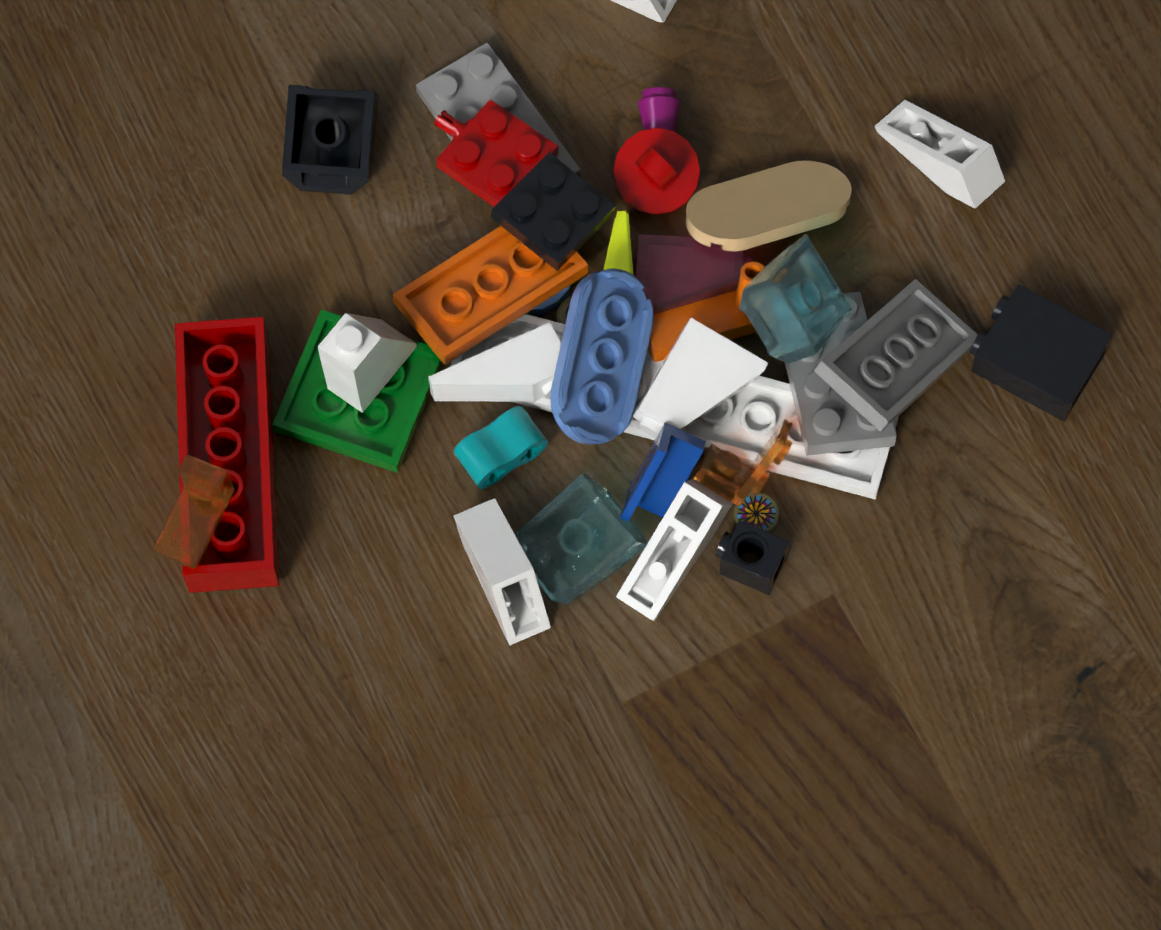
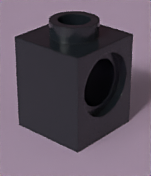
(757, 575)

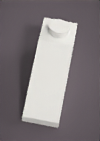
(943, 152)
(506, 373)
(674, 548)

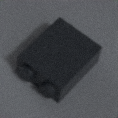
(1039, 352)

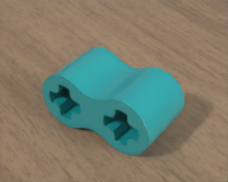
(500, 447)

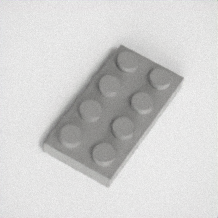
(472, 82)
(897, 355)
(823, 415)

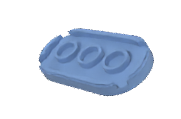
(601, 357)

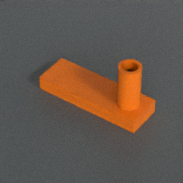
(717, 313)

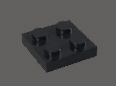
(553, 211)

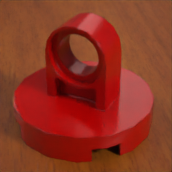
(656, 171)

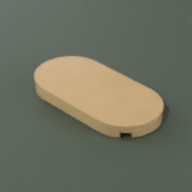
(768, 205)

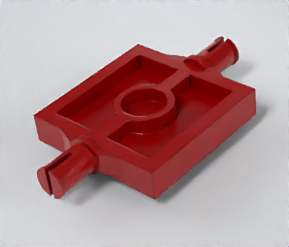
(491, 151)

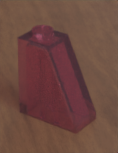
(685, 271)

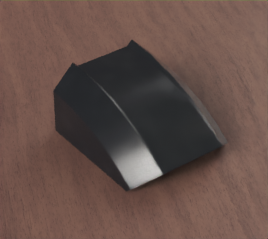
(329, 139)

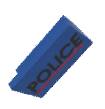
(663, 471)

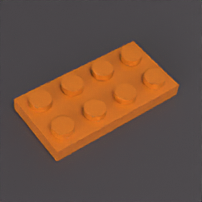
(481, 292)

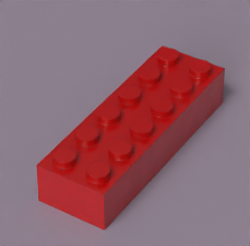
(228, 423)

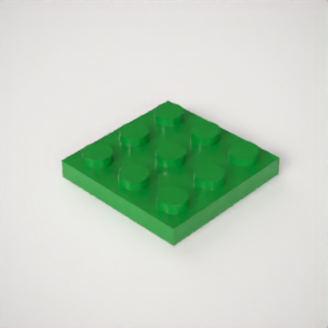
(327, 421)

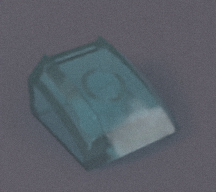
(794, 303)
(579, 540)

